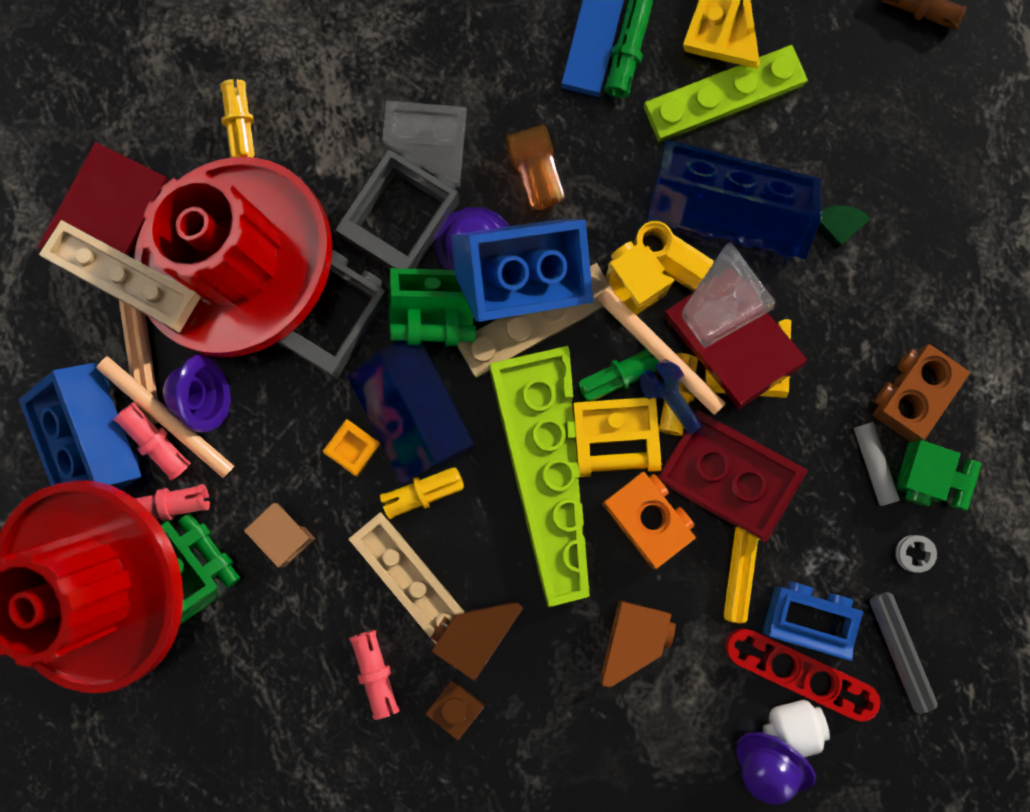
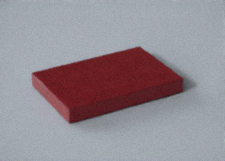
(109, 199)
(745, 360)
(733, 477)

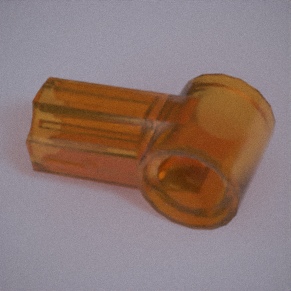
(532, 156)

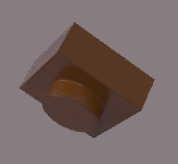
(455, 709)

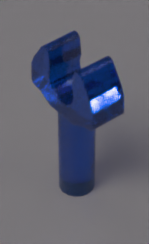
(669, 392)

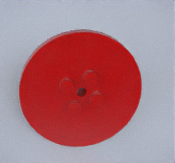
(246, 244)
(87, 587)

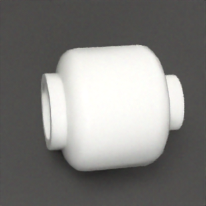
(799, 726)

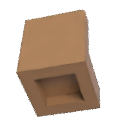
(279, 535)

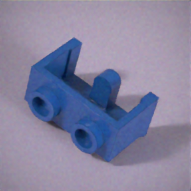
(778, 628)

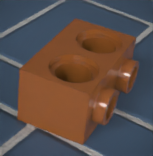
(927, 399)

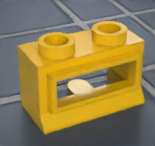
(637, 277)

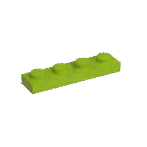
(724, 94)

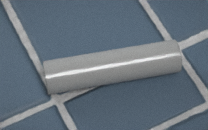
(876, 464)

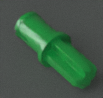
(617, 375)

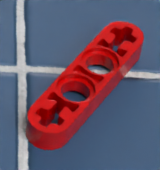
(801, 675)

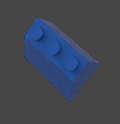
(523, 268)
(75, 428)

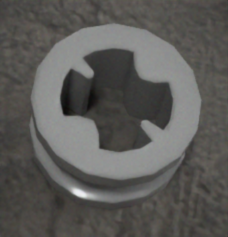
(926, 545)

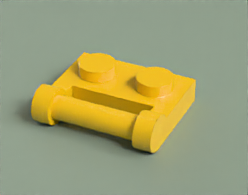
(617, 422)

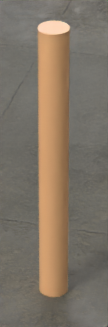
(660, 350)
(164, 416)

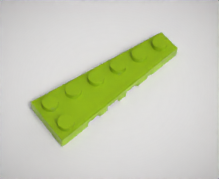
(540, 434)

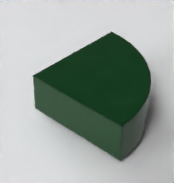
(842, 222)

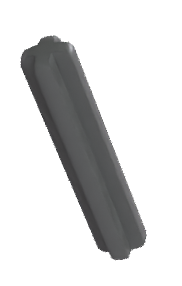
(903, 653)

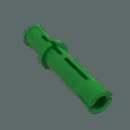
(627, 52)

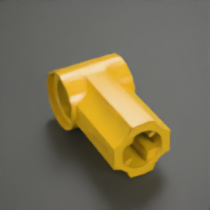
(677, 257)

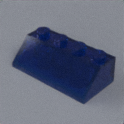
(736, 200)

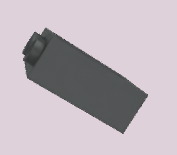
(410, 170)
(364, 283)

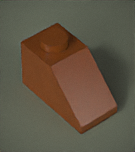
(635, 641)

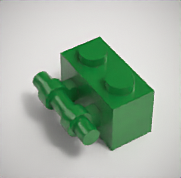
(428, 307)
(197, 581)

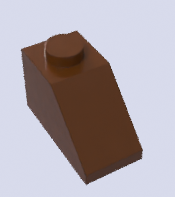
(473, 636)

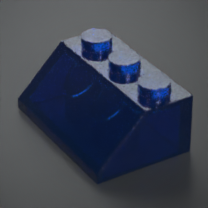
(410, 410)

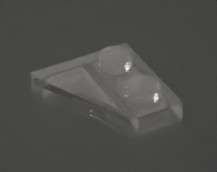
(429, 134)
(726, 298)

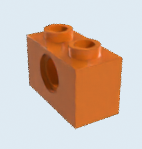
(656, 544)

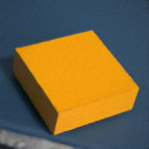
(351, 447)

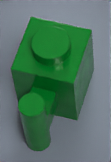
(931, 472)

